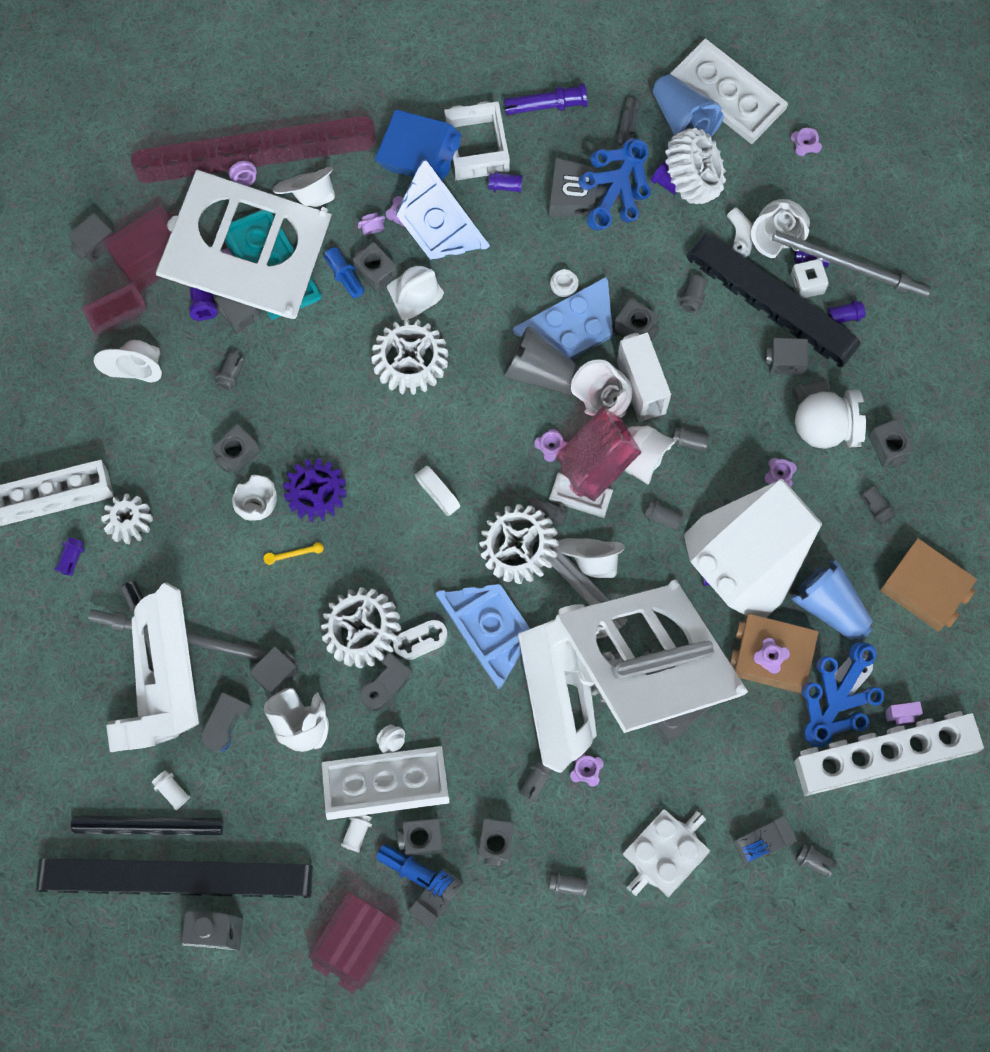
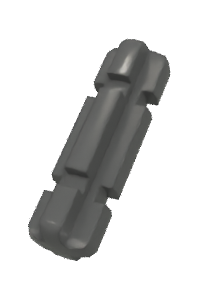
(628, 121)

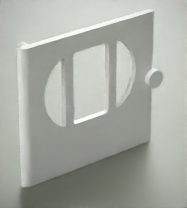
(271, 288)
(660, 695)

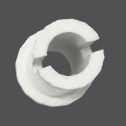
(170, 789)
(356, 832)

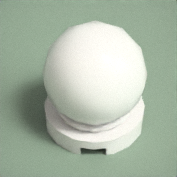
(828, 419)

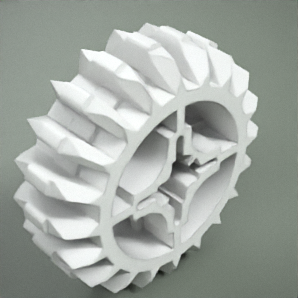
(695, 166)
(424, 340)
(529, 537)
(355, 650)

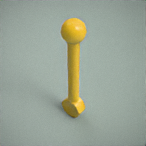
(270, 558)

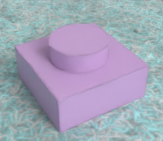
(904, 713)

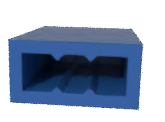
(417, 138)

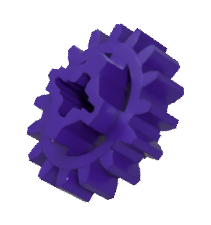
(326, 486)

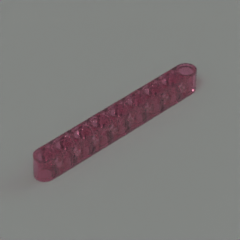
(241, 144)

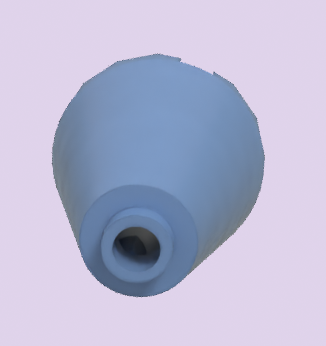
(686, 106)
(834, 601)

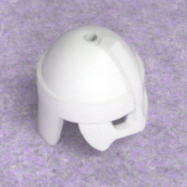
(774, 218)
(596, 381)
(653, 446)
(297, 725)

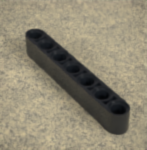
(774, 298)

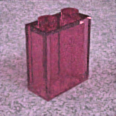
(140, 247)
(114, 310)
(598, 454)
(354, 943)

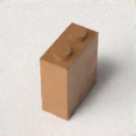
(929, 586)
(796, 639)

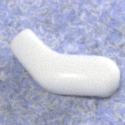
(743, 227)

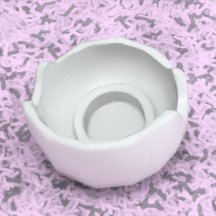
(259, 490)

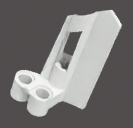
(549, 667)
(164, 696)

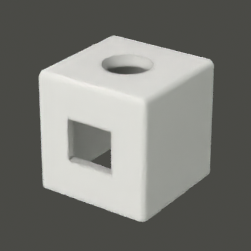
(812, 287)

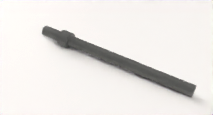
(900, 282)
(120, 621)

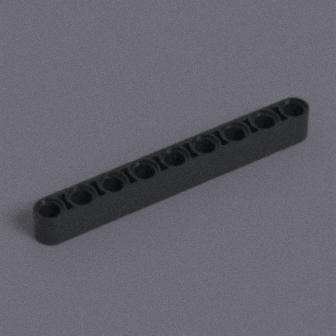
(174, 877)

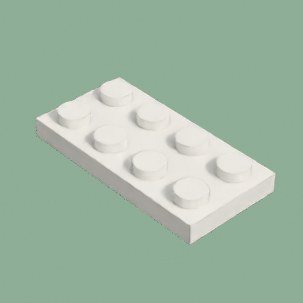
(745, 101)
(384, 782)

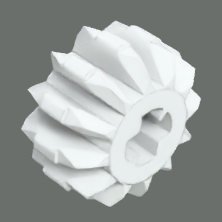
(127, 528)

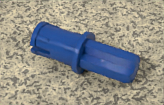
(344, 272)
(406, 866)

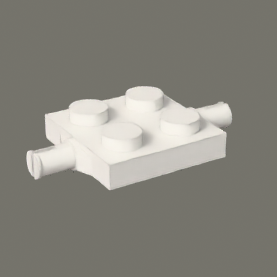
(666, 853)

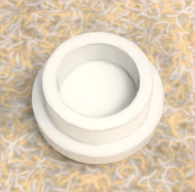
(564, 283)
(390, 739)

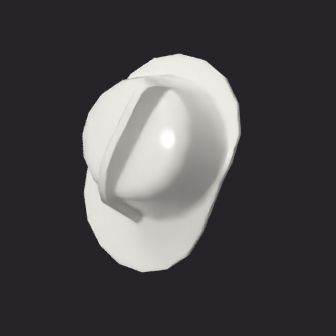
(310, 188)
(415, 291)
(132, 360)
(593, 556)

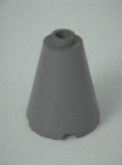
(540, 363)

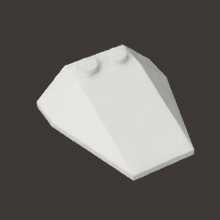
(754, 547)

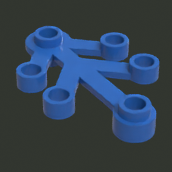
(619, 182)
(838, 698)

